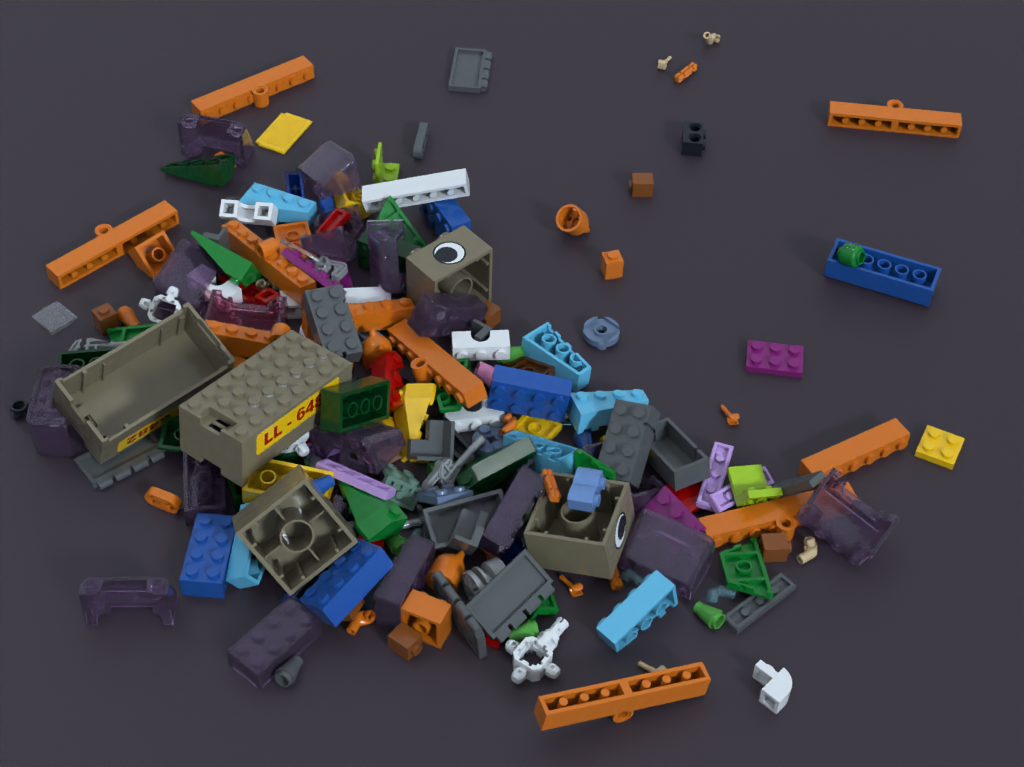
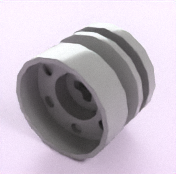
(477, 578)

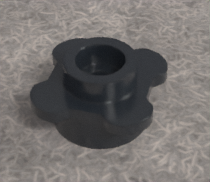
(19, 408)

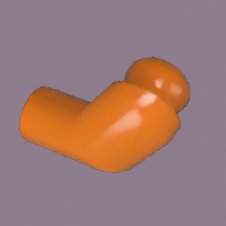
(363, 618)

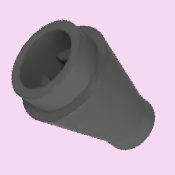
(288, 671)

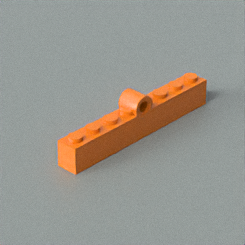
(254, 89)
(894, 119)
(111, 244)
(269, 261)
(244, 340)
(433, 362)
(757, 519)
(621, 696)

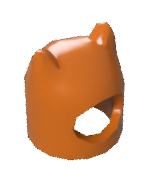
(572, 220)
(374, 347)
(451, 566)

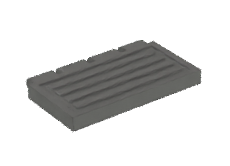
(470, 70)
(119, 466)
(508, 594)
(461, 615)

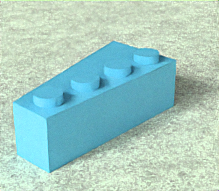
(290, 207)
(549, 348)
(594, 409)
(550, 453)
(243, 567)
(637, 611)

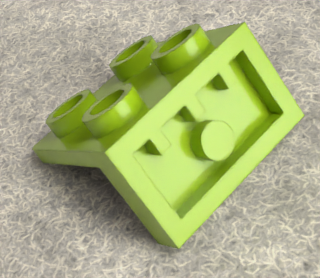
(383, 171)
(750, 485)

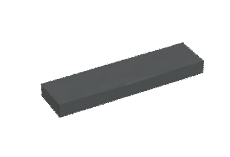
(800, 483)
(755, 606)

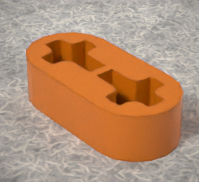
(163, 500)

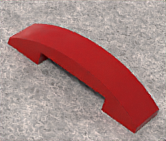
(254, 294)

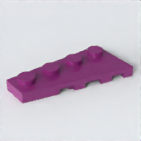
(310, 268)

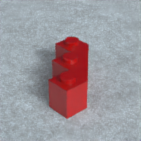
(387, 367)

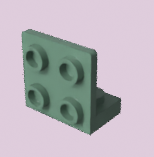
(405, 485)

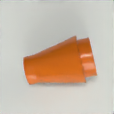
(127, 316)

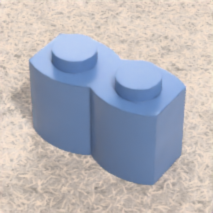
(586, 489)

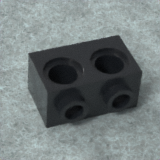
(693, 138)

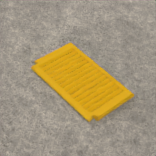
(283, 132)

